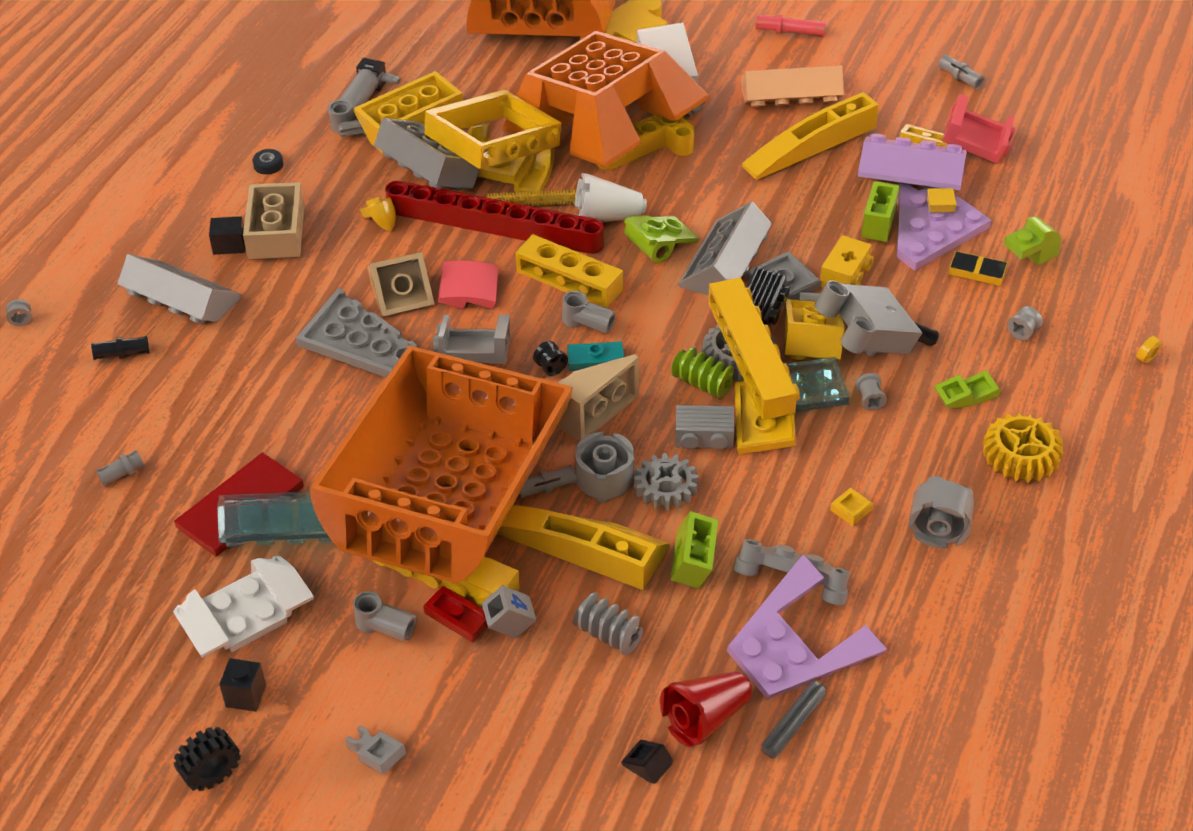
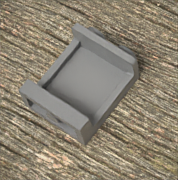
(474, 344)

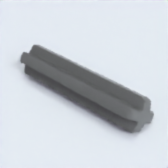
(793, 719)

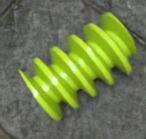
(703, 372)

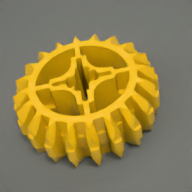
(1023, 447)

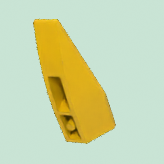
(815, 134)
(587, 543)

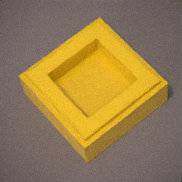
(941, 200)
(851, 506)

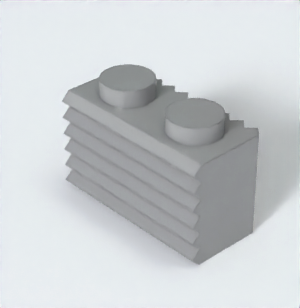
(704, 426)

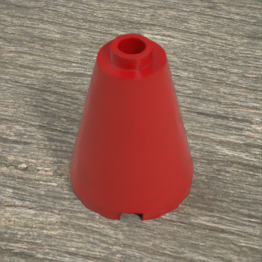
(703, 705)

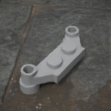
(784, 558)

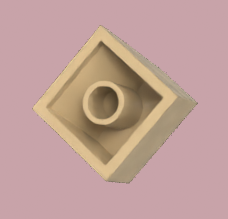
(400, 284)

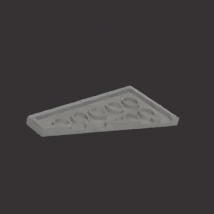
(353, 336)

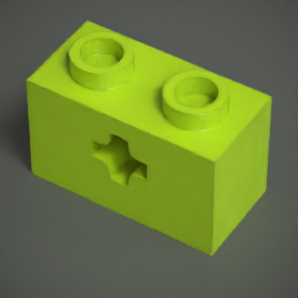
(880, 211)
(694, 550)

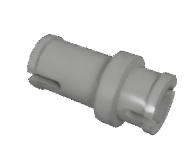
(125, 465)

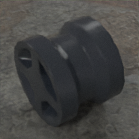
(550, 358)

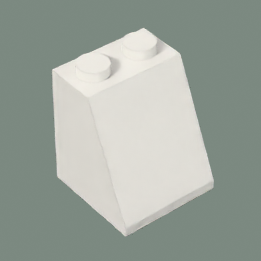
(673, 41)

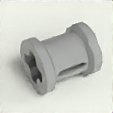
(871, 392)

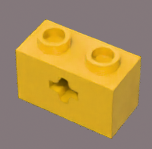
(847, 262)

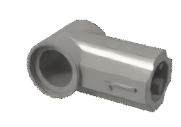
(579, 312)
(378, 616)

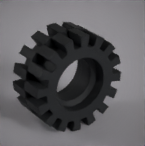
(207, 758)

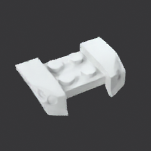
(244, 608)

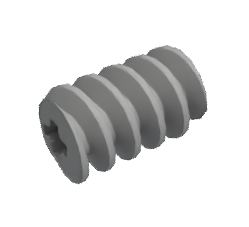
(608, 624)

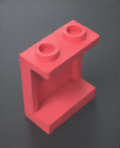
(977, 133)

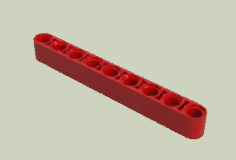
(495, 216)

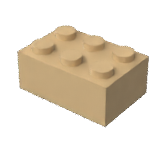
(274, 220)

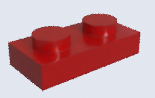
(456, 613)

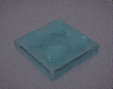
(819, 384)

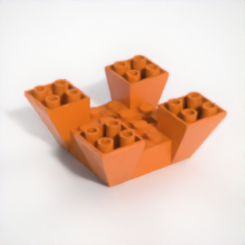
(597, 83)

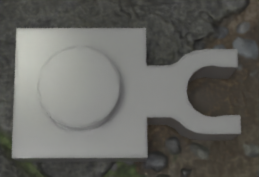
(378, 751)

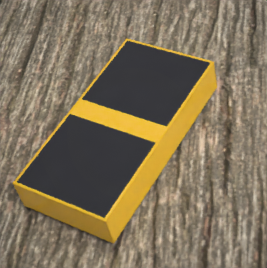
(978, 268)

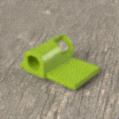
(656, 232)

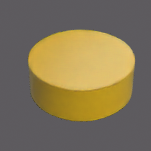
(1149, 349)

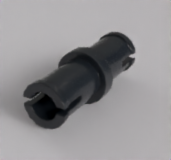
(120, 348)

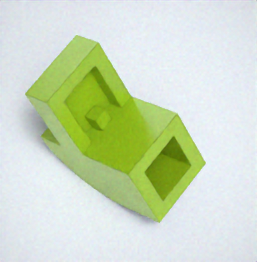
(1035, 240)

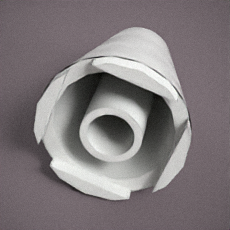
(607, 200)

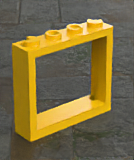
(446, 122)

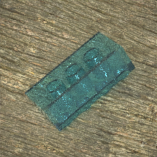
(268, 518)

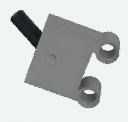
(873, 319)

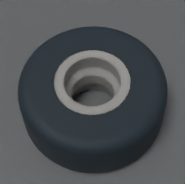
(267, 161)

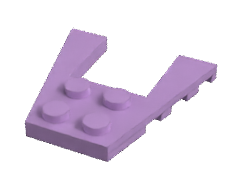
(776, 655)

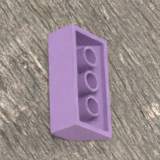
(912, 162)

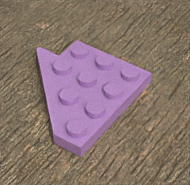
(928, 234)

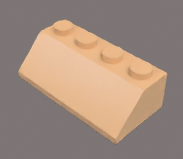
(792, 85)

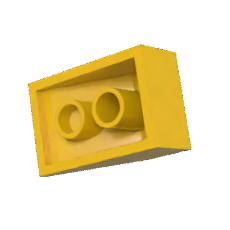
(810, 332)

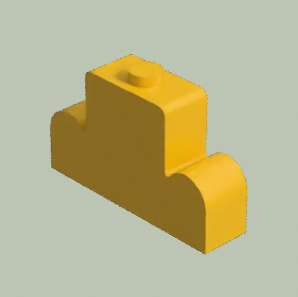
(634, 16)

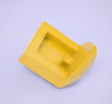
(381, 211)

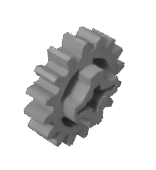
(666, 481)

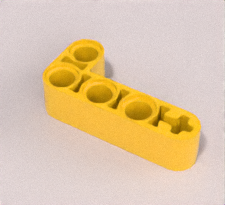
(657, 133)

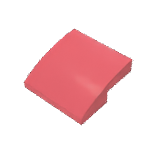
(468, 282)

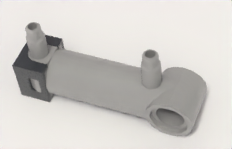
(370, 77)

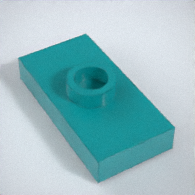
(592, 354)

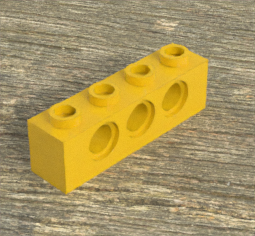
(569, 270)

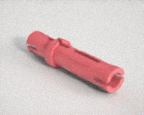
(790, 25)

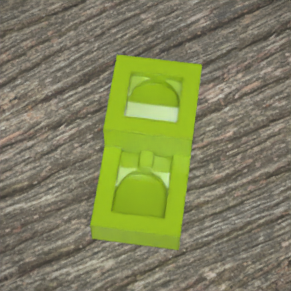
(968, 392)

